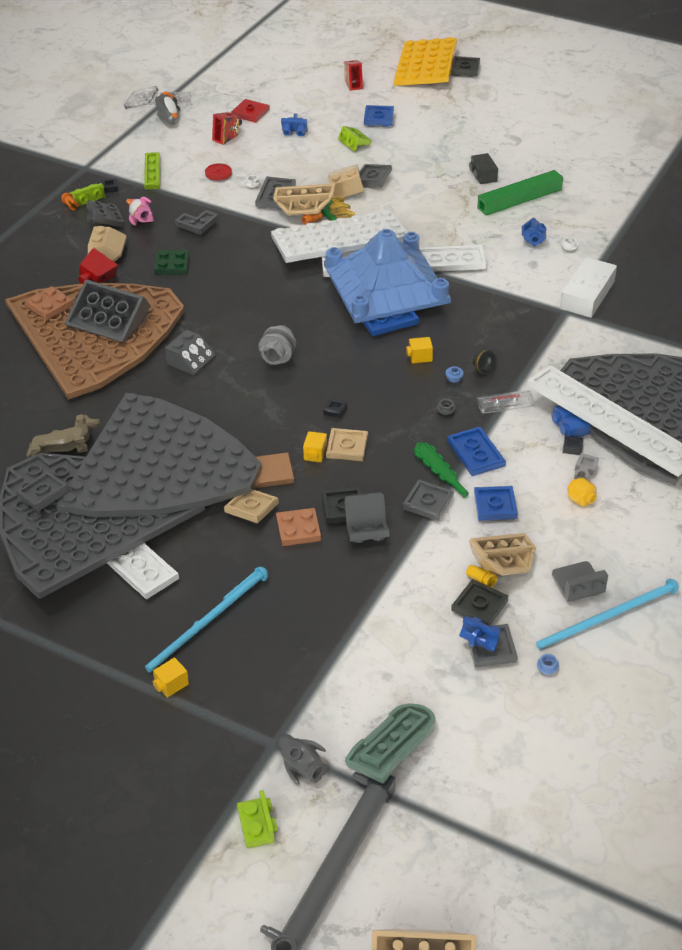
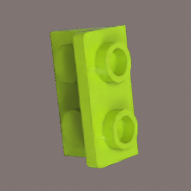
(353, 137)
(92, 193)
(256, 822)

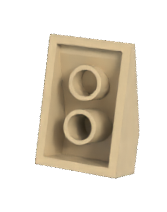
(347, 181)

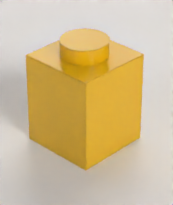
(420, 350)
(315, 446)
(170, 677)

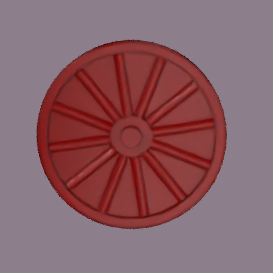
(218, 171)

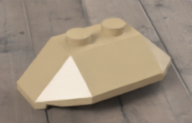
(304, 199)
(107, 241)
(504, 553)
(422, 940)

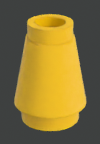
(482, 575)

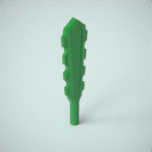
(438, 466)

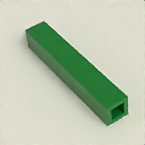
(519, 192)

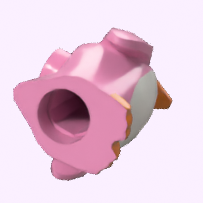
(139, 210)

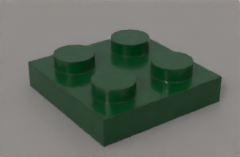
(171, 262)

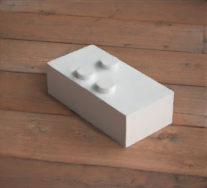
(588, 287)

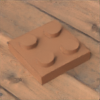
(49, 302)
(298, 527)

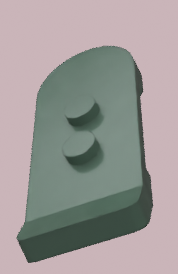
(391, 741)

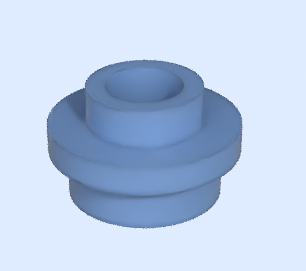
(454, 374)
(548, 659)

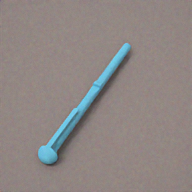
(259, 574)
(671, 586)

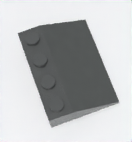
(107, 311)

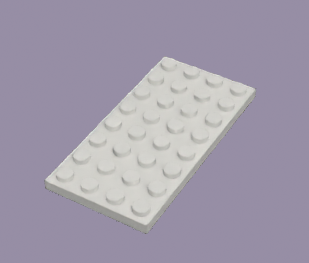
(343, 233)

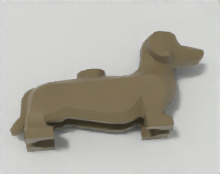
(65, 439)

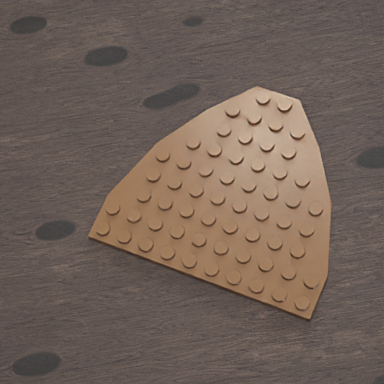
(86, 360)

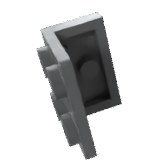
(366, 517)
(580, 580)

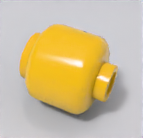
(582, 491)

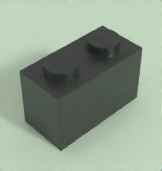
(483, 168)

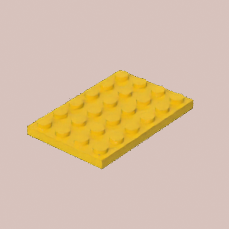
(425, 61)

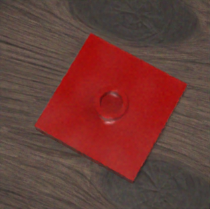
(250, 110)

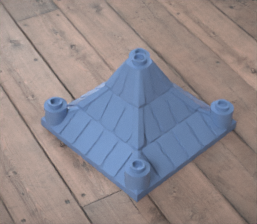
(385, 278)

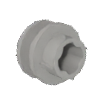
(277, 344)

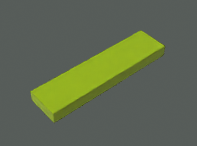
(152, 171)

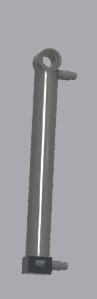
(334, 865)

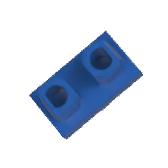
(294, 124)
(480, 633)

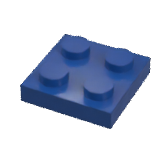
(378, 115)
(495, 503)

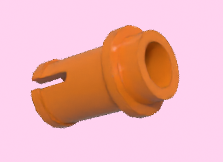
(67, 198)
(311, 218)

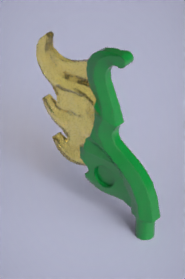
(337, 209)

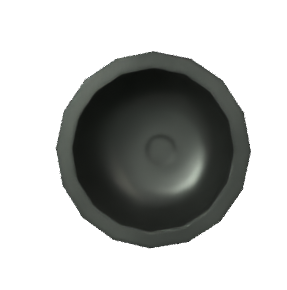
(485, 362)

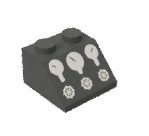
(189, 353)

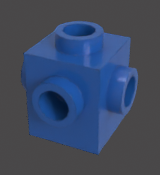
(534, 232)

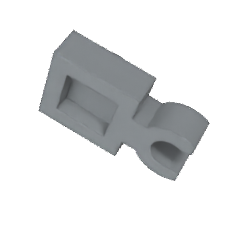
(585, 466)

